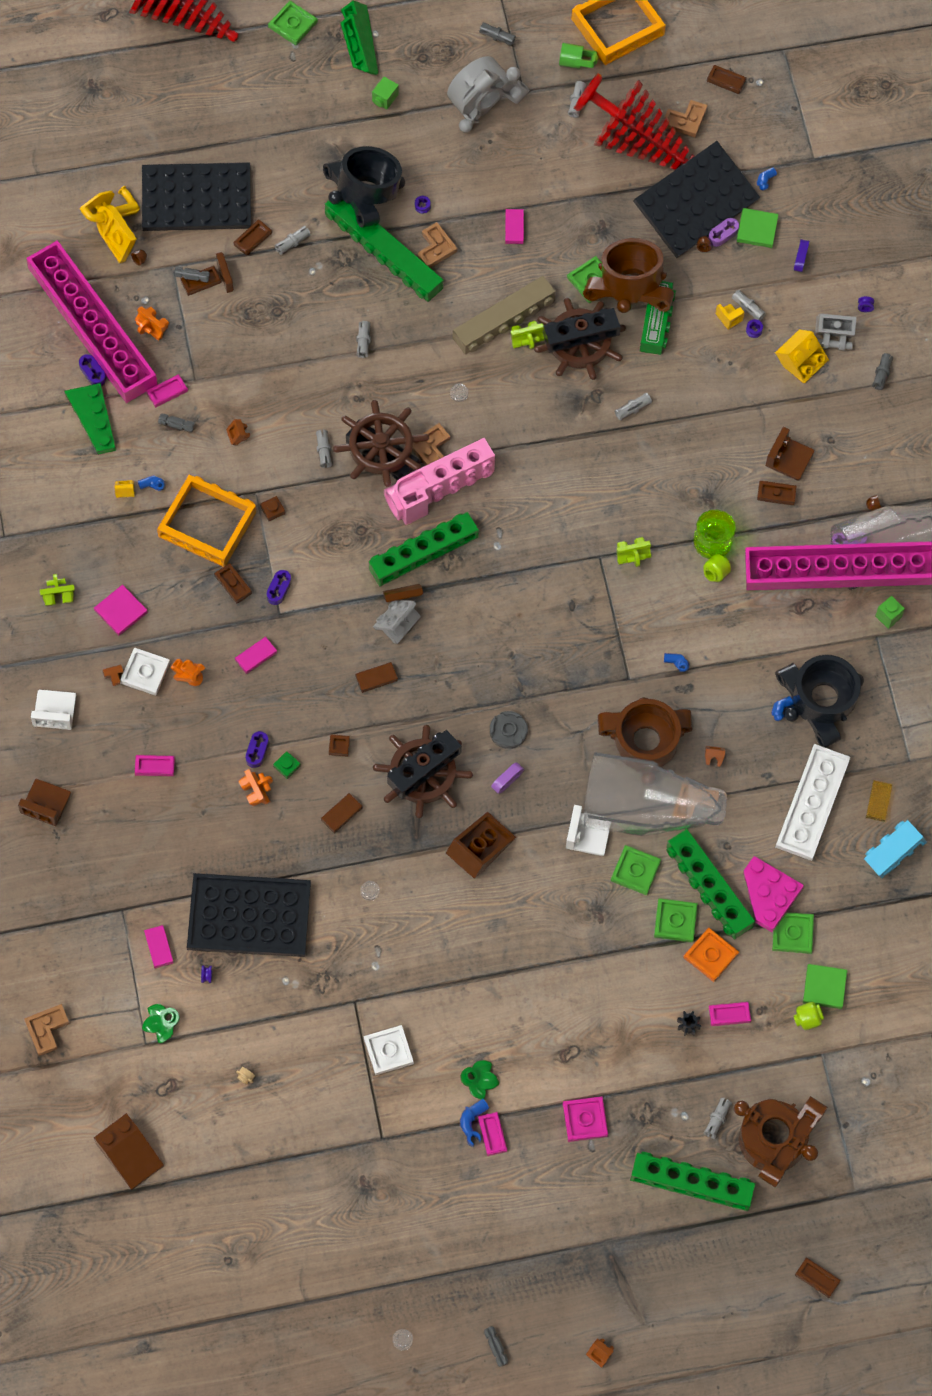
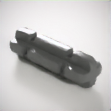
(192, 274)
(176, 422)
(496, 1346)

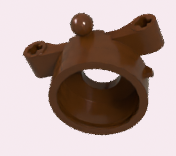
(626, 258)
(648, 714)
(777, 1158)

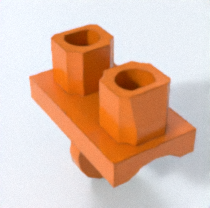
(148, 323)
(188, 672)
(259, 794)

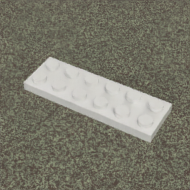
(812, 802)

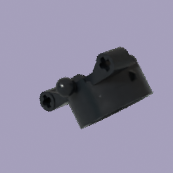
(369, 165)
(818, 671)

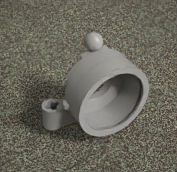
(481, 87)

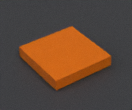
(711, 954)

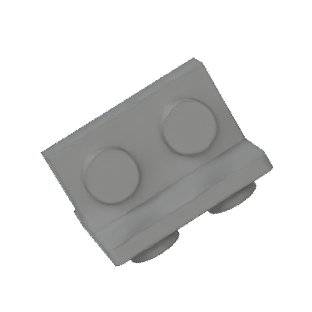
(397, 619)

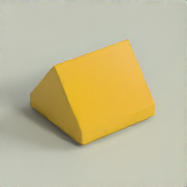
(124, 488)

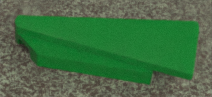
(359, 37)

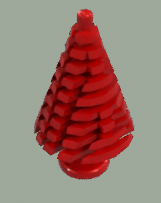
(196, 12)
(626, 120)

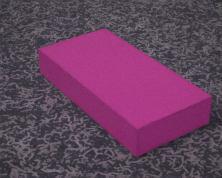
(514, 226)
(167, 390)
(255, 655)
(154, 765)
(158, 946)
(729, 1014)
(492, 1134)

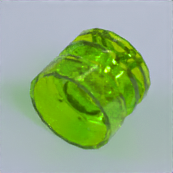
(714, 533)

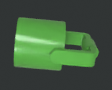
(572, 55)

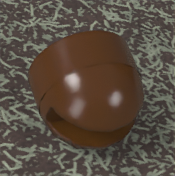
(704, 244)
(139, 257)
(873, 503)

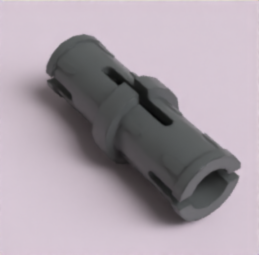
(497, 33)
(882, 371)

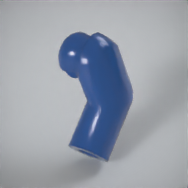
(763, 178)
(153, 482)
(678, 660)
(778, 708)

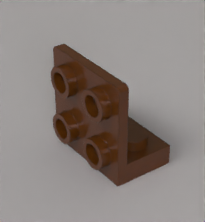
(789, 456)
(44, 802)

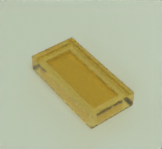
(878, 801)

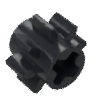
(689, 1029)

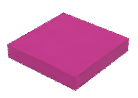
(120, 610)
(585, 1119)

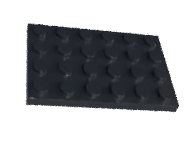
(196, 196)
(696, 198)
(249, 915)

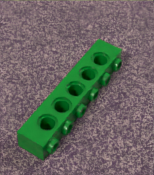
(418, 557)
(685, 842)
(699, 1190)

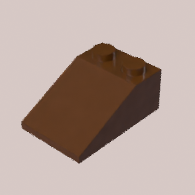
(480, 844)
(128, 1151)

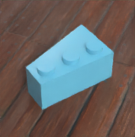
(894, 848)

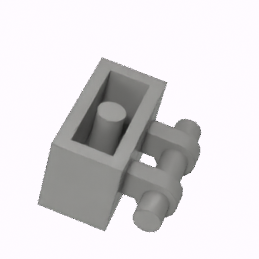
(835, 325)

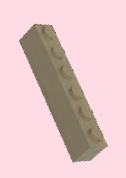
(504, 315)

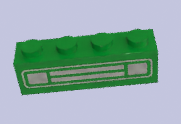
(656, 326)

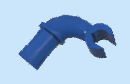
(468, 1116)

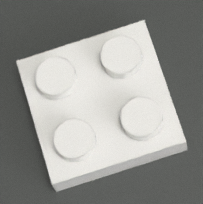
(145, 671)
(388, 1050)

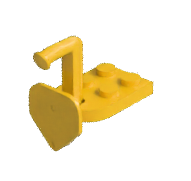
(110, 221)

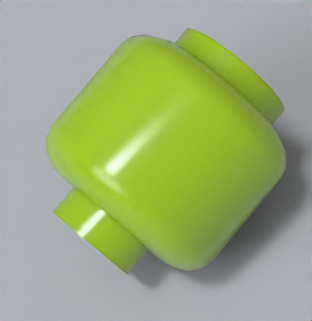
(717, 568)
(808, 1016)

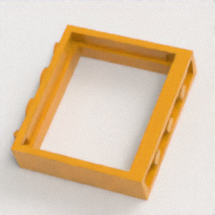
(625, 46)
(194, 545)

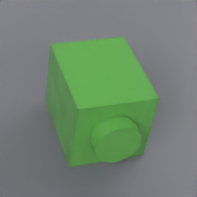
(385, 93)
(889, 612)

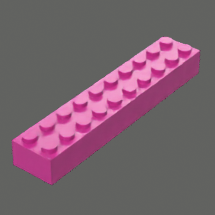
(91, 321)
(838, 565)

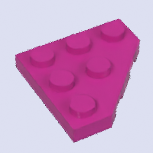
(769, 892)

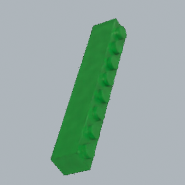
(387, 251)

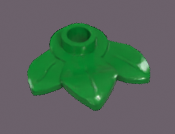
(158, 1023)
(482, 1080)

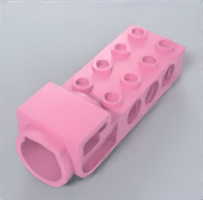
(413, 492)

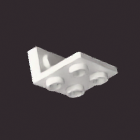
(54, 709)
(584, 838)

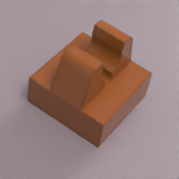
(236, 432)
(113, 673)
(718, 752)
(600, 1352)

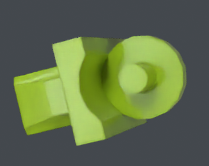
(528, 335)
(633, 553)
(66, 591)

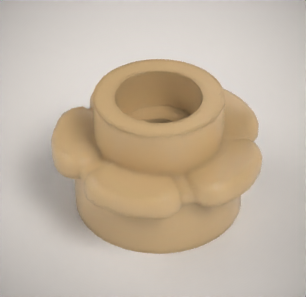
(245, 1075)

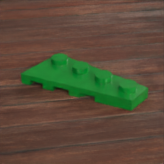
(92, 412)

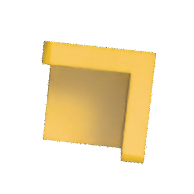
(729, 316)

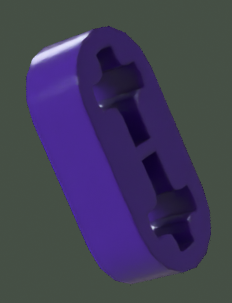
(801, 255)
(95, 368)
(282, 589)
(261, 750)

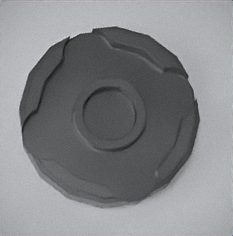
(508, 730)

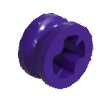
(424, 199)
(866, 304)
(758, 325)
(206, 974)

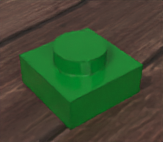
(286, 765)

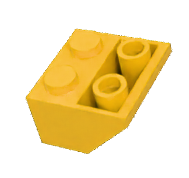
(802, 355)

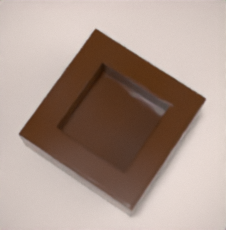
(272, 508)
(339, 745)

